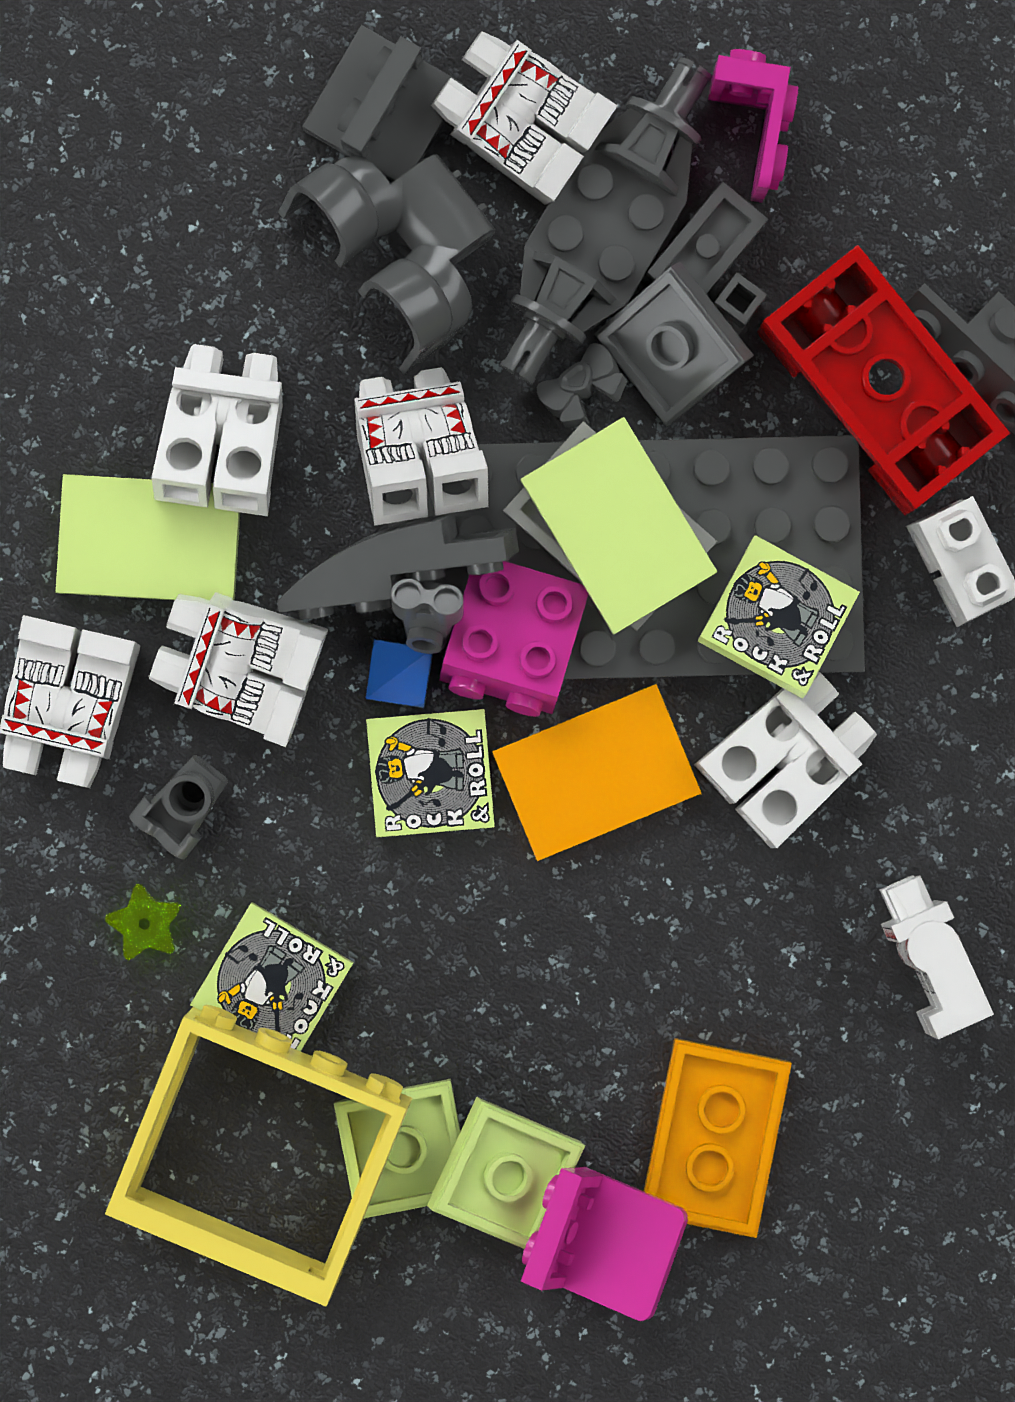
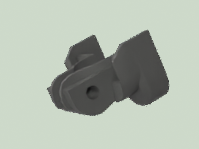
(431, 217)

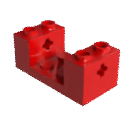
(834, 338)

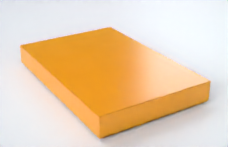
(596, 772)
(717, 1134)

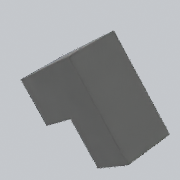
(739, 302)

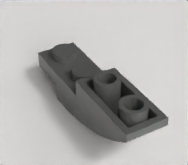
(374, 564)

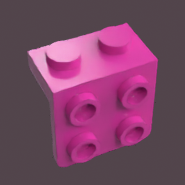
(751, 82)
(514, 638)
(604, 1242)

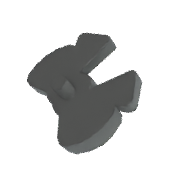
(594, 371)

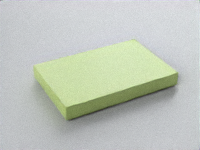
(618, 525)
(134, 546)

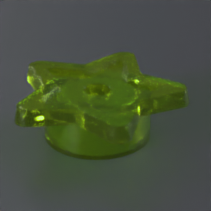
(159, 915)

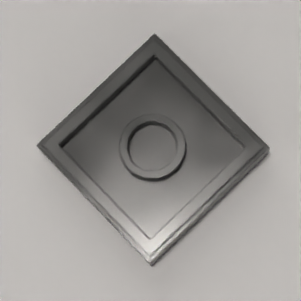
(673, 344)

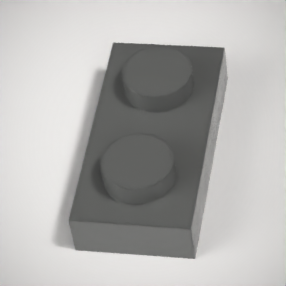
(712, 238)

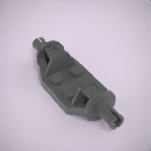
(607, 221)

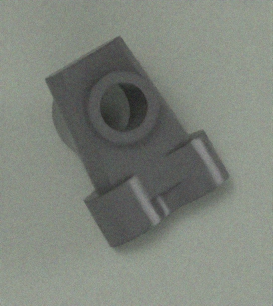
(427, 613)
(175, 815)

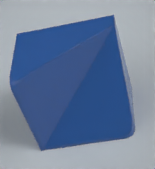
(398, 674)

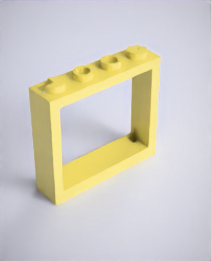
(218, 1238)

